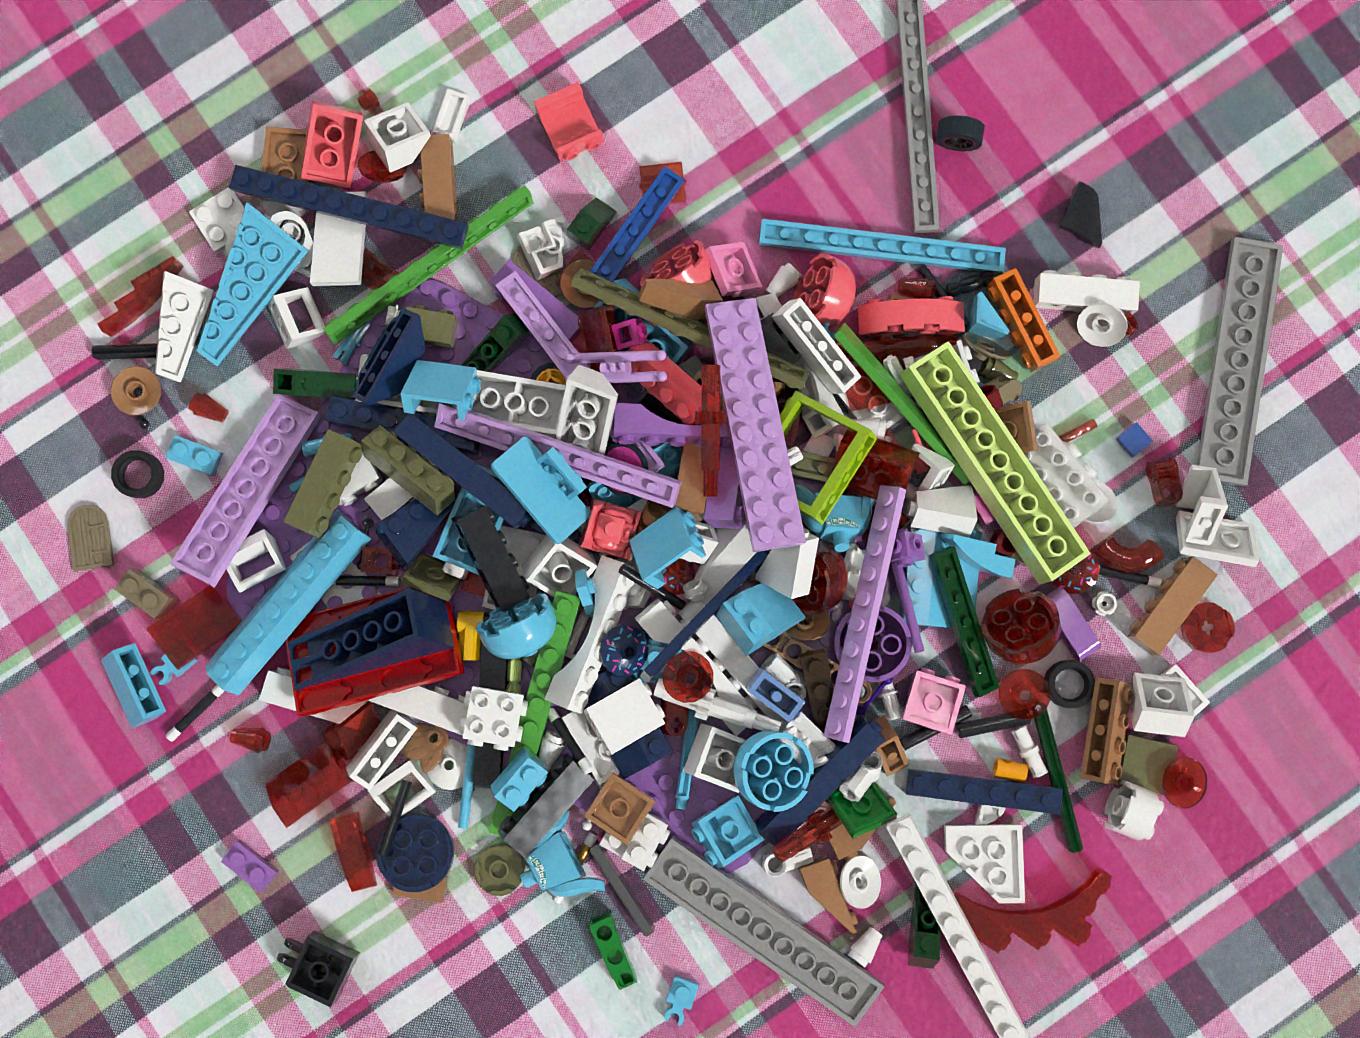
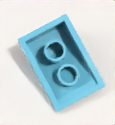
(758, 616)

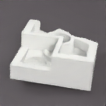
(544, 247)

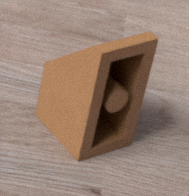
(891, 749)

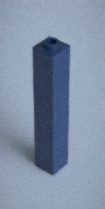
(462, 470)
(824, 781)

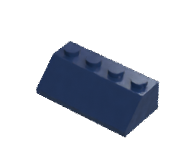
(642, 751)

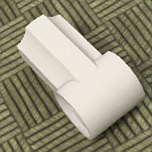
(785, 674)
(861, 779)
(800, 859)

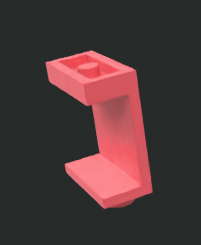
(569, 122)

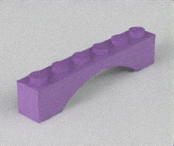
(638, 424)

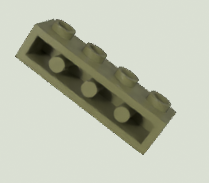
(408, 469)
(324, 484)

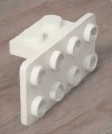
(1066, 475)

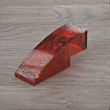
(353, 851)

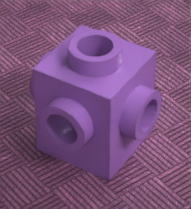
(907, 548)

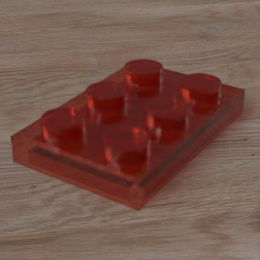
(194, 627)

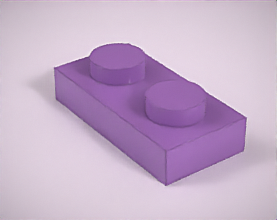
(249, 866)

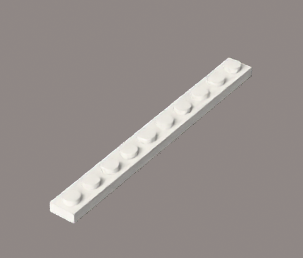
(956, 927)

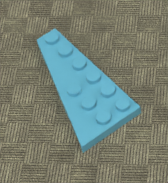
(253, 273)

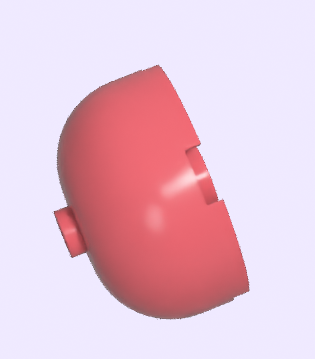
(689, 261)
(832, 289)

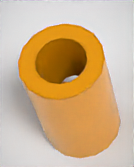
(1010, 770)

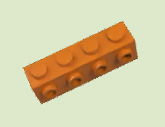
(1023, 320)

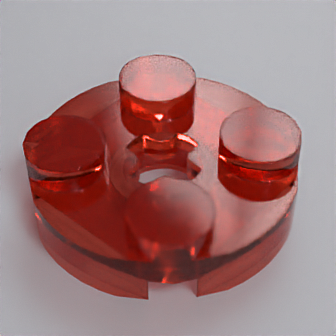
(1219, 636)

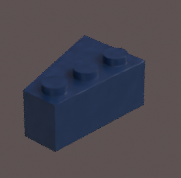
(410, 530)

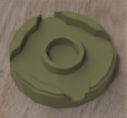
(499, 869)

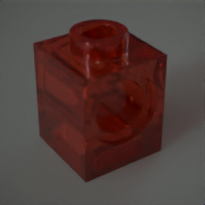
(369, 561)

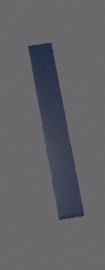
(704, 615)

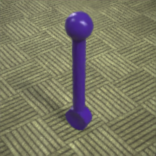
(861, 709)

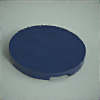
(418, 855)

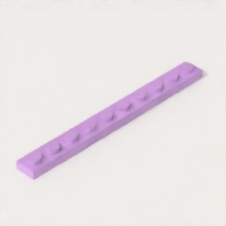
(553, 340)
(581, 460)
(864, 613)

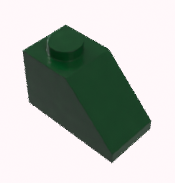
(590, 223)

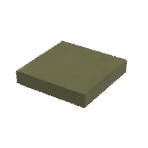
(427, 576)
(1146, 762)

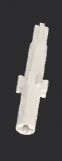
(723, 710)

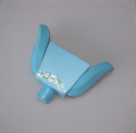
(845, 522)
(557, 865)

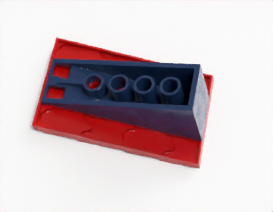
(371, 649)

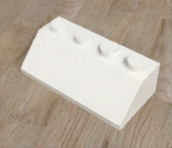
(587, 410)

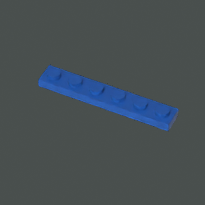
(638, 225)

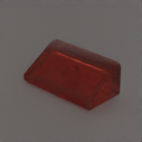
(375, 271)

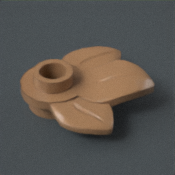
(422, 746)

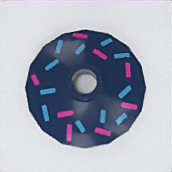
(614, 646)

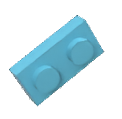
(194, 455)

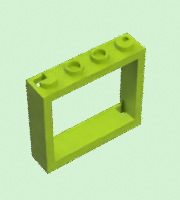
(848, 463)

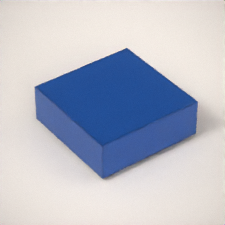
(1134, 439)

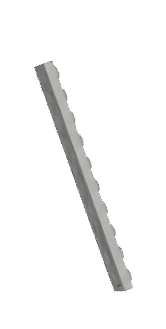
(917, 116)

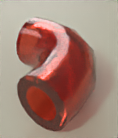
(1129, 559)

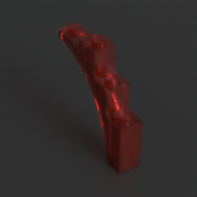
(1034, 925)

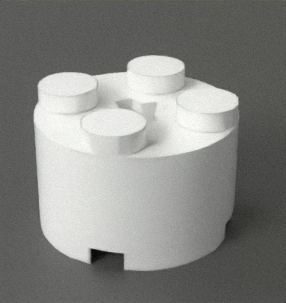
(1133, 811)

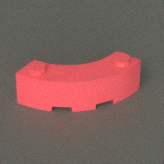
(927, 316)

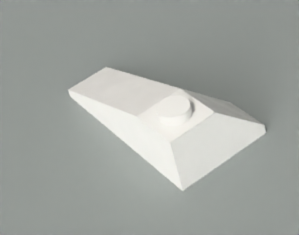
(726, 559)

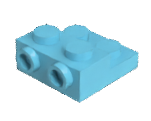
(726, 832)

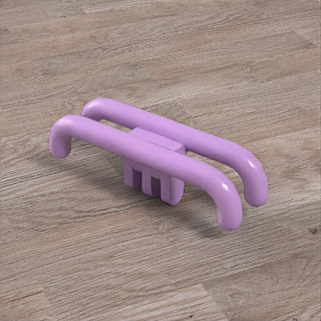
(617, 365)

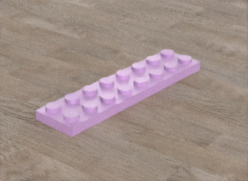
(245, 490)

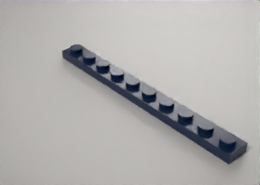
(349, 207)

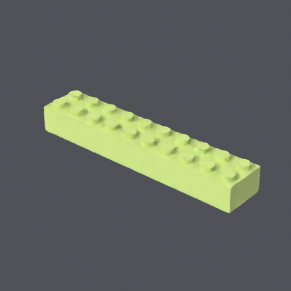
(994, 464)

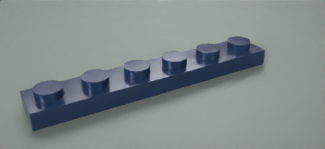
(984, 791)

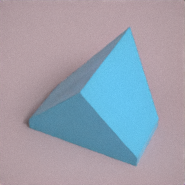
(985, 320)

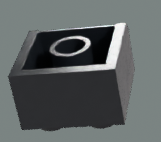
(306, 969)

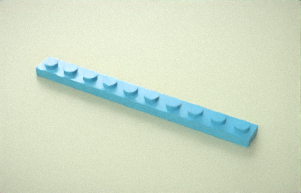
(882, 246)

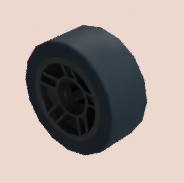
(960, 133)

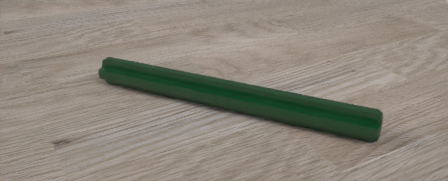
(1058, 781)

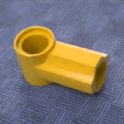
(469, 639)

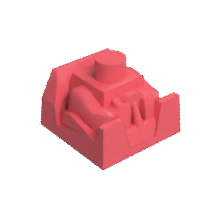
(609, 529)

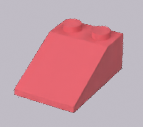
(331, 144)

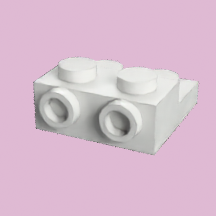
(642, 846)

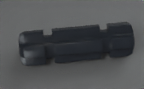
(969, 284)

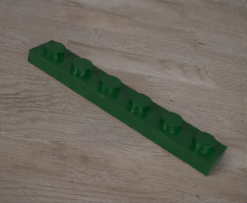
(964, 621)

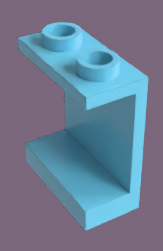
(441, 384)
(664, 544)

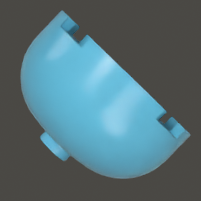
(519, 629)
(769, 773)

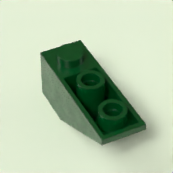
(498, 344)
(313, 383)
(923, 934)

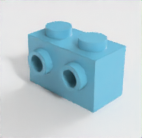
(519, 779)

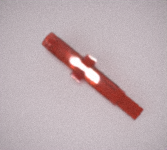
(904, 346)
(710, 419)
(815, 830)

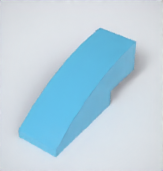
(980, 555)

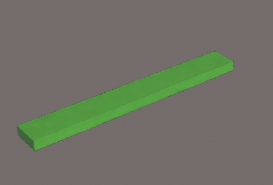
(896, 395)

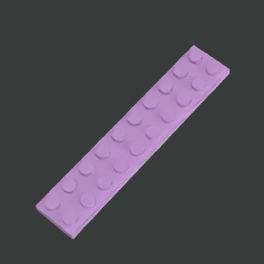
(754, 425)

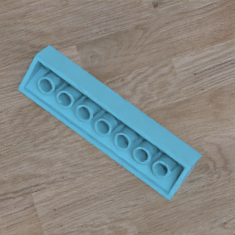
(286, 604)

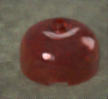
(827, 583)
(1021, 626)

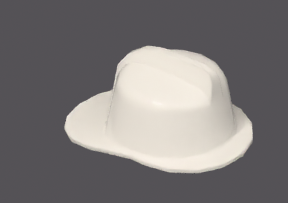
(298, 229)

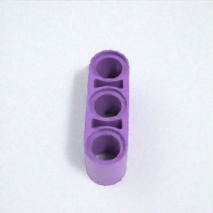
(1074, 628)

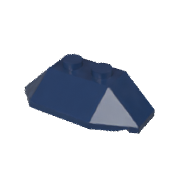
(391, 359)

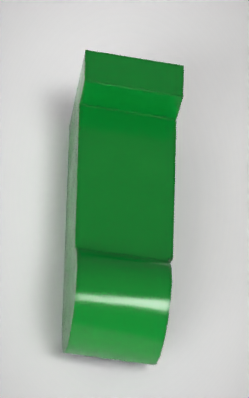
(613, 950)

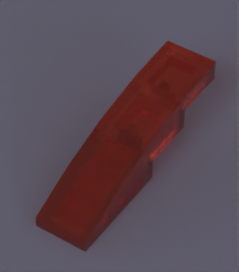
(147, 291)

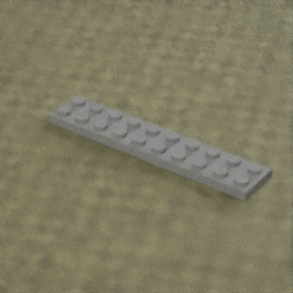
(1239, 359)
(764, 931)

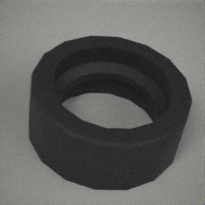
(120, 466)
(1083, 670)

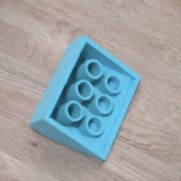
(923, 585)

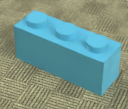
(133, 685)

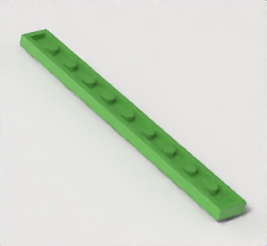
(427, 266)
(548, 663)

